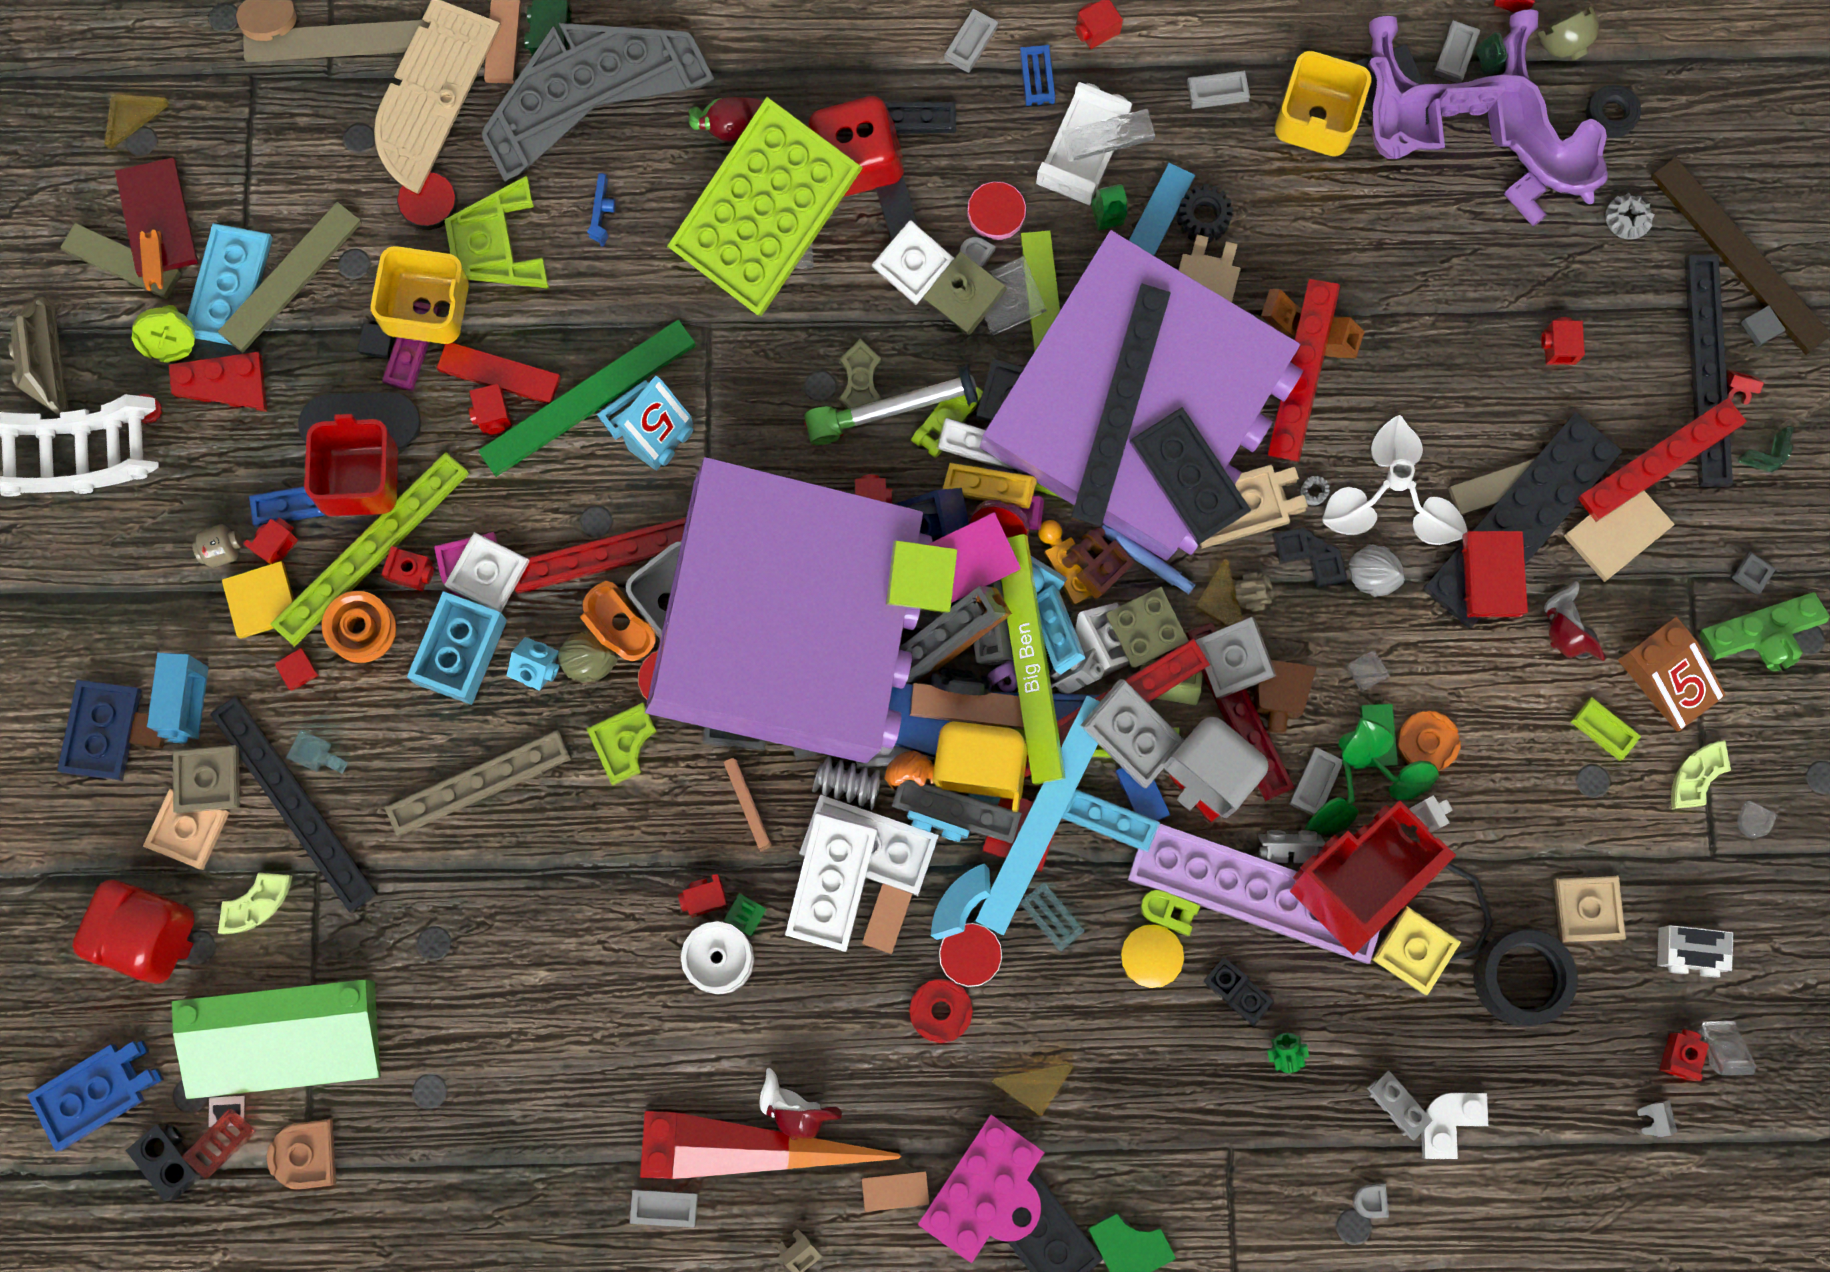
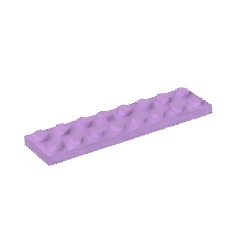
(1233, 886)

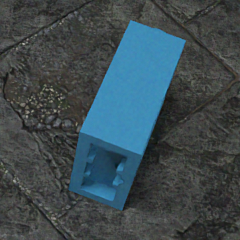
(177, 697)

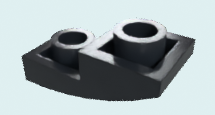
(1238, 992)

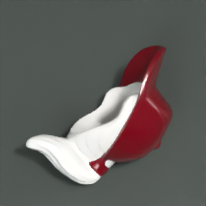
(792, 1113)

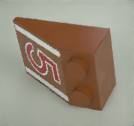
(1673, 673)

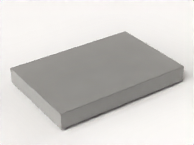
(1132, 733)

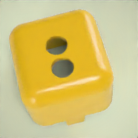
(1329, 85)
(413, 275)
(981, 761)

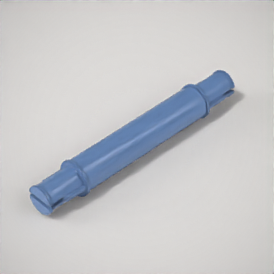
(1149, 560)

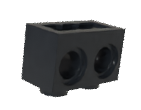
(160, 1168)

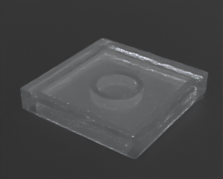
(1020, 299)

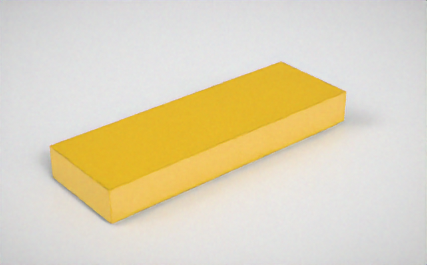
(991, 484)

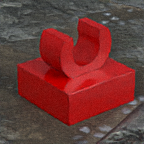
(1744, 383)

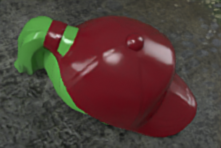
(725, 117)

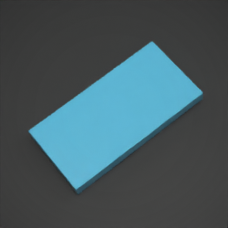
(227, 277)

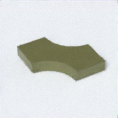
(860, 367)

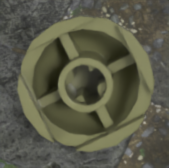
(1571, 34)

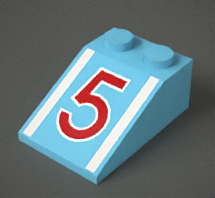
(655, 424)

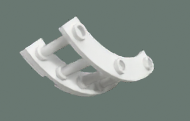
(79, 423)

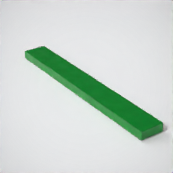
(586, 398)

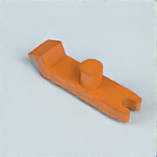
(151, 258)

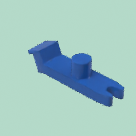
(601, 205)

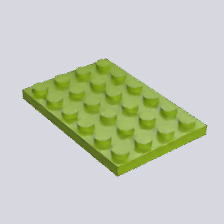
(764, 206)

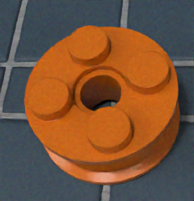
(342, 616)

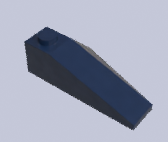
(942, 513)

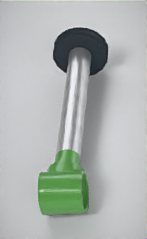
(827, 424)

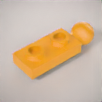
(1051, 534)

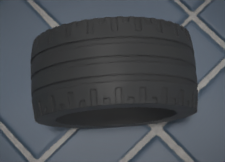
(1560, 962)

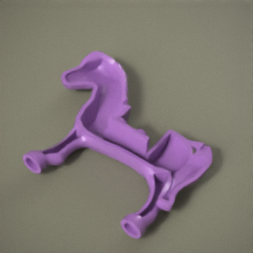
(1513, 106)

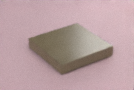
(206, 779)

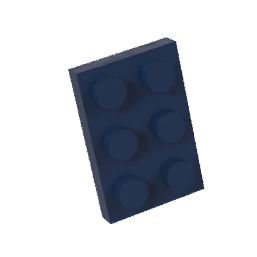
(99, 730)

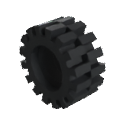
(1209, 198)

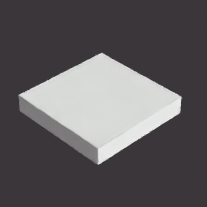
(912, 262)
(486, 573)

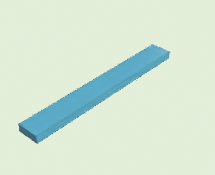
(1039, 827)

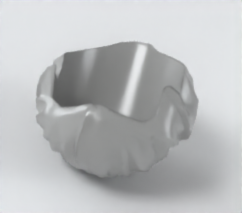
(1376, 570)

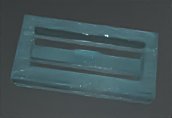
(1043, 926)

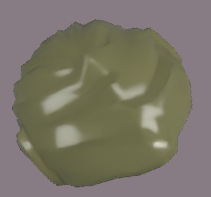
(585, 657)

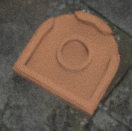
(303, 1155)

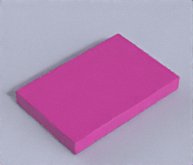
(981, 555)

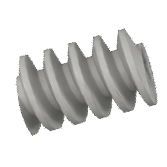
(847, 781)

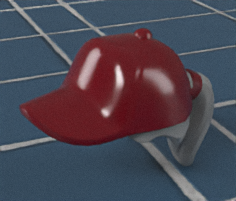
(1566, 627)

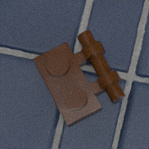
(1105, 568)

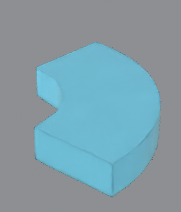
(959, 901)

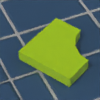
(620, 741)

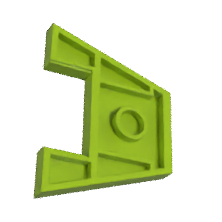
(483, 243)

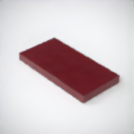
(155, 200)

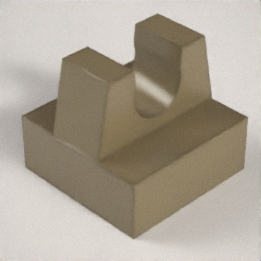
(800, 1254)

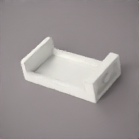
(1081, 177)

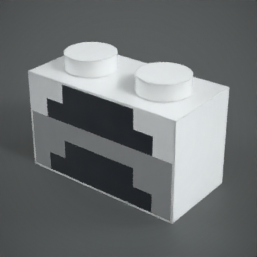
(1695, 949)

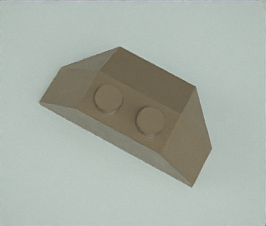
(38, 356)

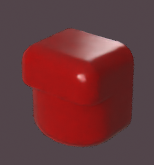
(134, 931)

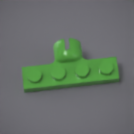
(1767, 631)

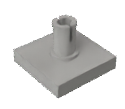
(1236, 658)

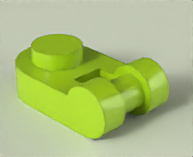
(1158, 907)

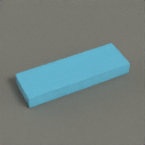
(1058, 631)
(1111, 820)

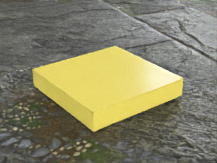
(1416, 950)

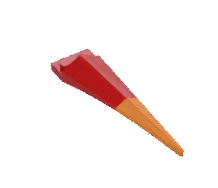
(698, 1146)

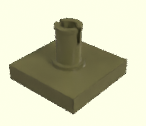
(965, 293)

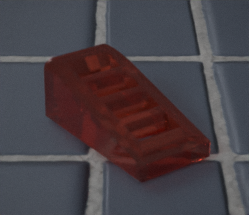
(228, 1117)

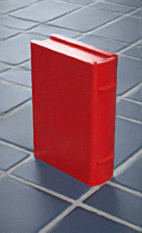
(1494, 574)

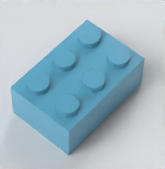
(457, 648)

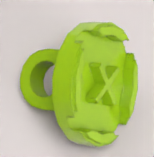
(163, 334)

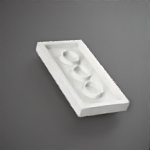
(899, 852)
(831, 881)

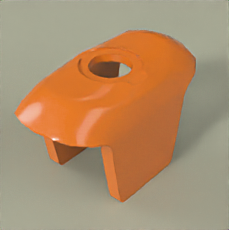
(601, 607)

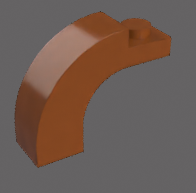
(1284, 316)

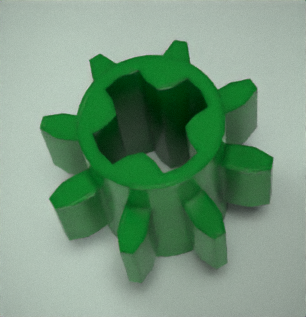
(1288, 1053)

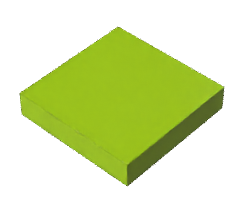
(921, 576)

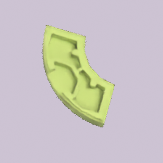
(1697, 773)
(256, 905)

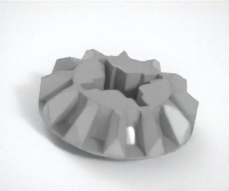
(1621, 224)

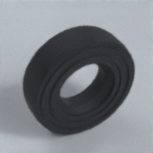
(1622, 96)

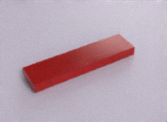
(491, 370)

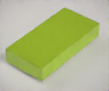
(1605, 729)

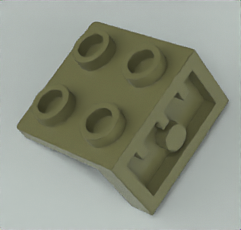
(1147, 627)

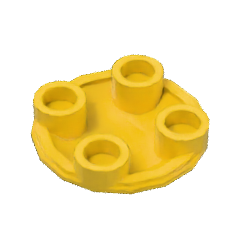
(1152, 956)

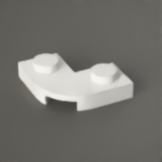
(1447, 1112)

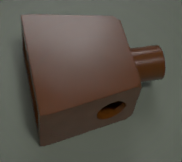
(1284, 694)

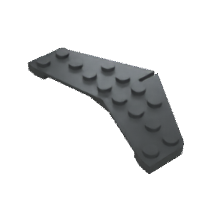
(599, 69)

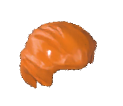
(909, 766)

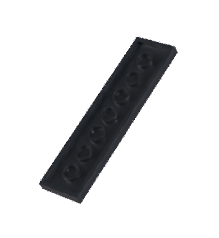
(1534, 503)

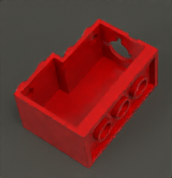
(1369, 876)

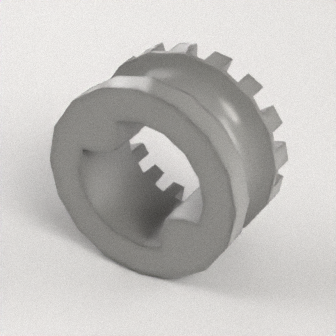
(1307, 485)

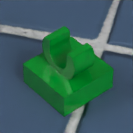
(745, 915)

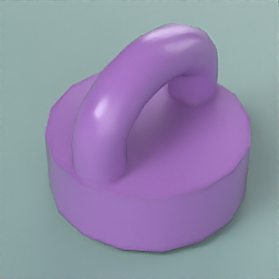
(1001, 673)

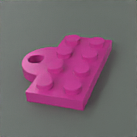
(986, 1192)

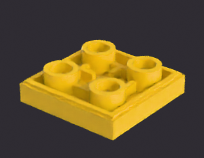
(257, 598)

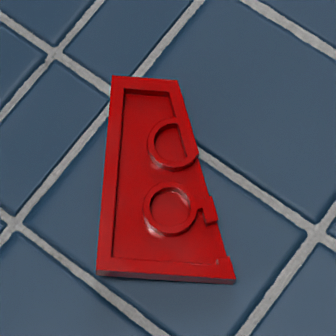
(226, 379)

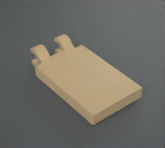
(1210, 271)
(1267, 502)

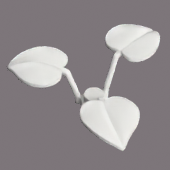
(1400, 449)

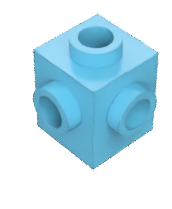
(533, 663)

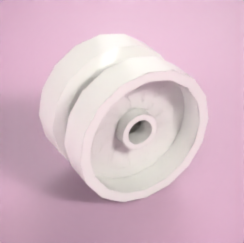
(731, 971)

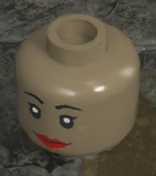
(217, 546)

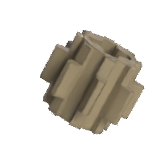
(1254, 591)

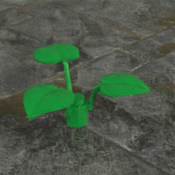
(1358, 750)

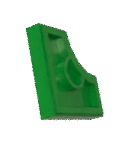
(1130, 1249)

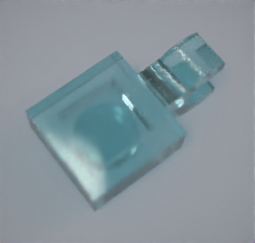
(313, 752)

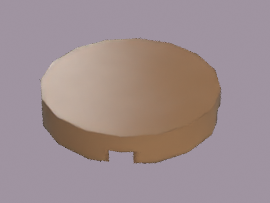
(266, 18)

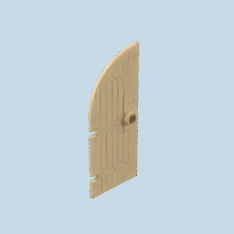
(434, 85)

